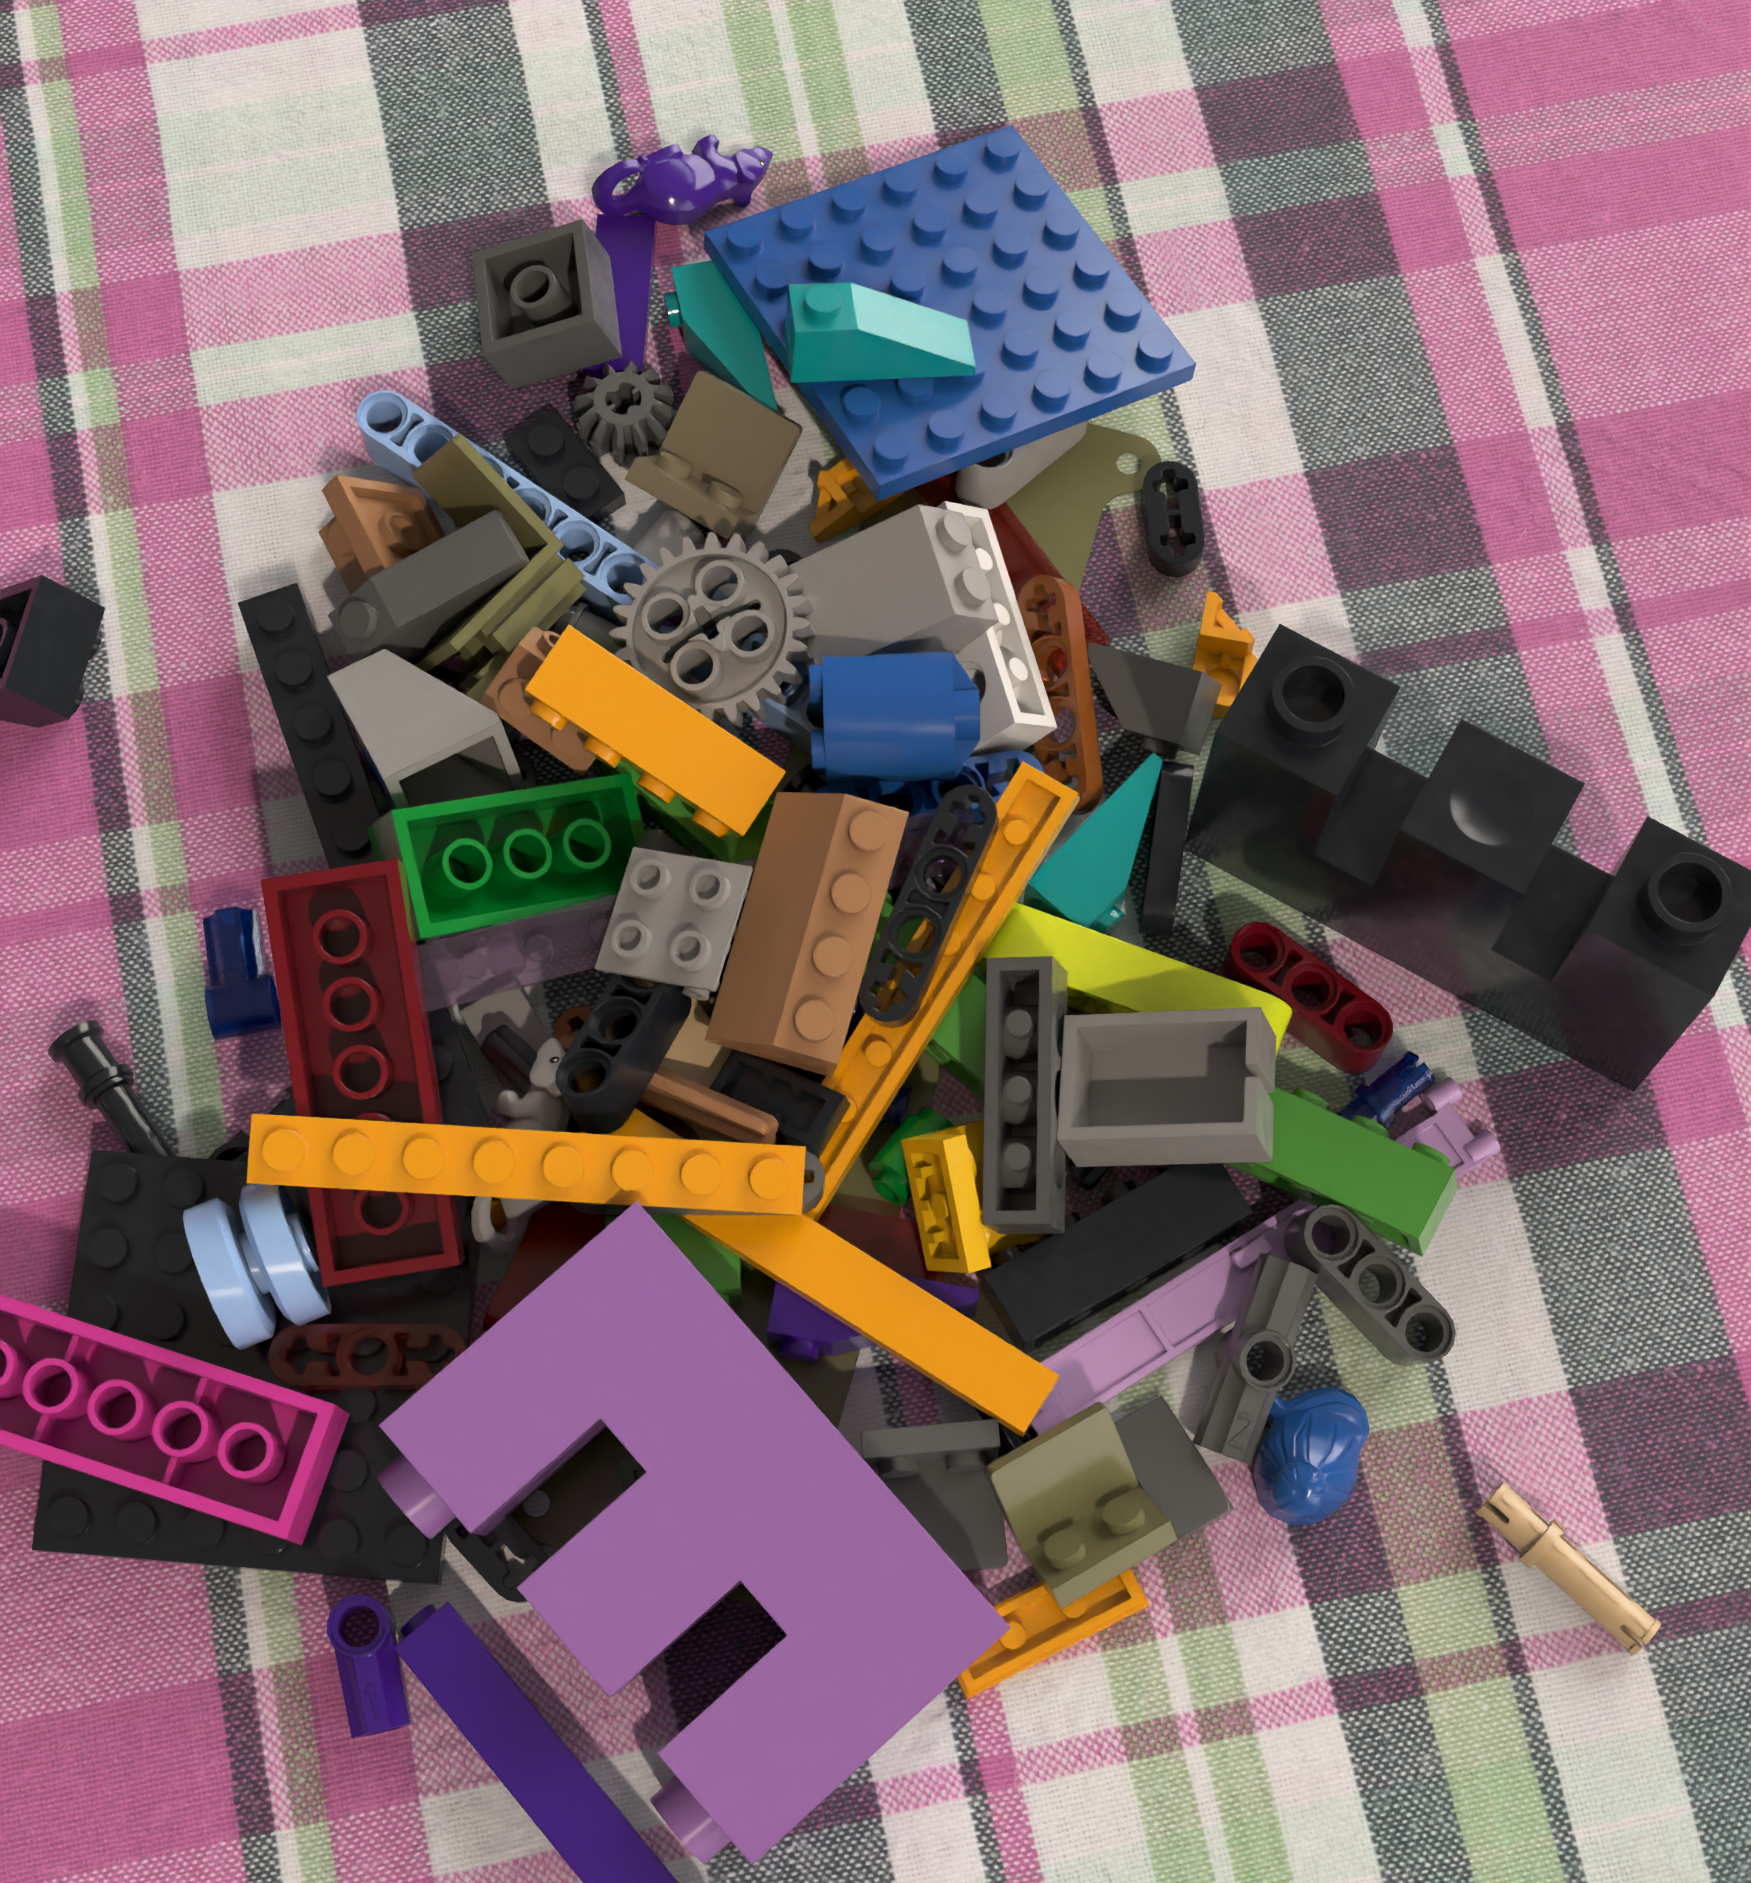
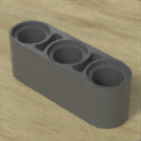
(1399, 1293)

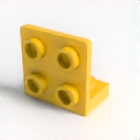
(948, 1199)

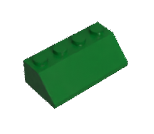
(511, 852)

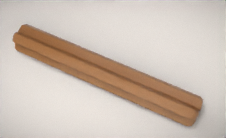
(703, 1106)

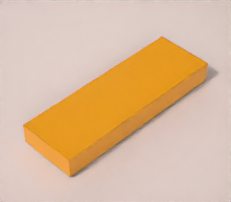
(1043, 1629)

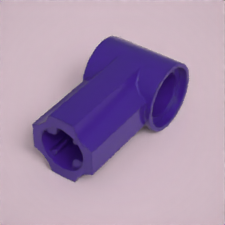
(369, 1674)

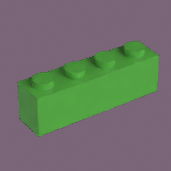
(1355, 1165)

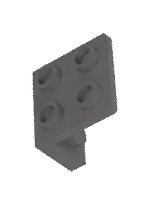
(945, 1486)

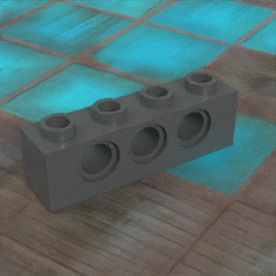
(1022, 1094)

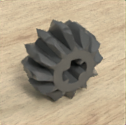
(603, 410)

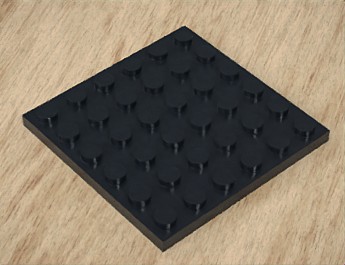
(143, 1283)

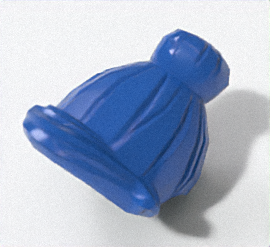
(1310, 1455)

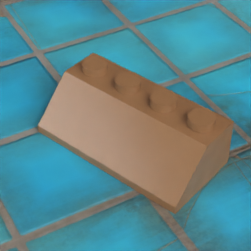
(807, 929)

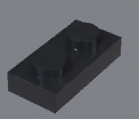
(565, 467)

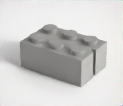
(1167, 1087)

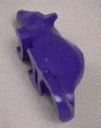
(682, 186)

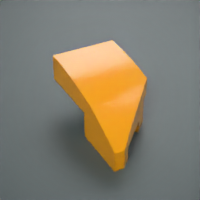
(843, 501)
(1223, 652)

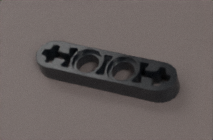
(920, 902)

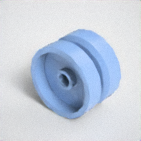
(247, 1266)

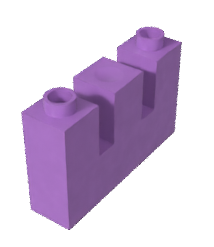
(733, 1492)

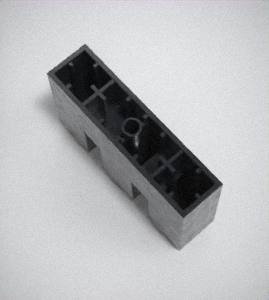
(1463, 865)

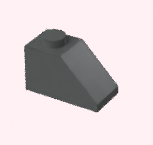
(1156, 699)

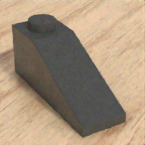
(429, 591)

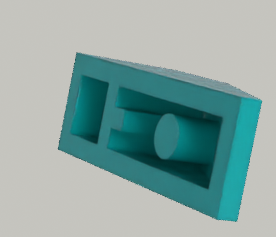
(718, 330)
(870, 335)
(1093, 868)

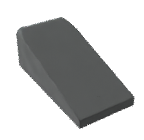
(1172, 1469)

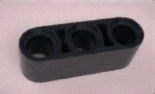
(620, 1051)

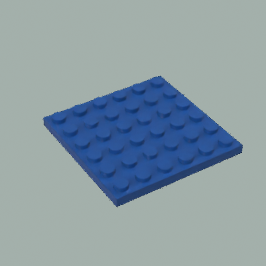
(981, 239)

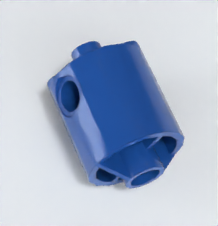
(893, 717)

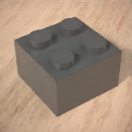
(546, 304)

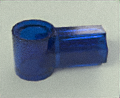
(241, 990)

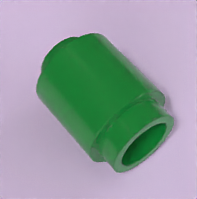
(889, 1163)

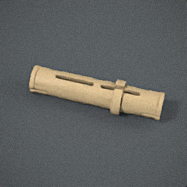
(1567, 1567)

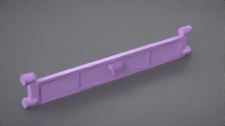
(1213, 1290)

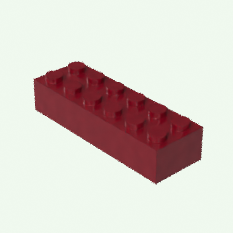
(360, 1053)

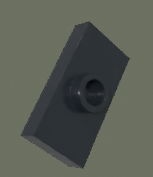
(802, 1107)

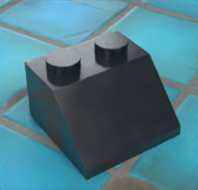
(44, 650)

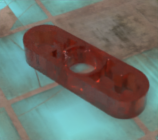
(319, 1339)

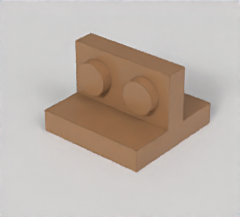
(375, 526)

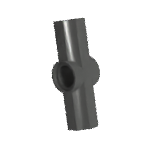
(1272, 1317)

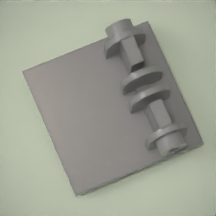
(674, 920)

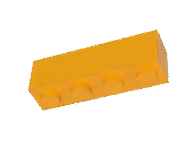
(653, 733)

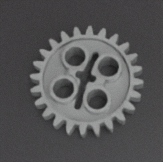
(686, 589)

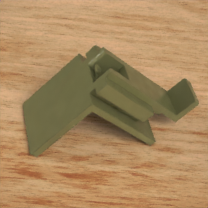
(532, 598)

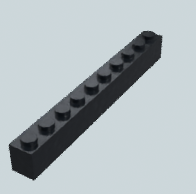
(339, 789)

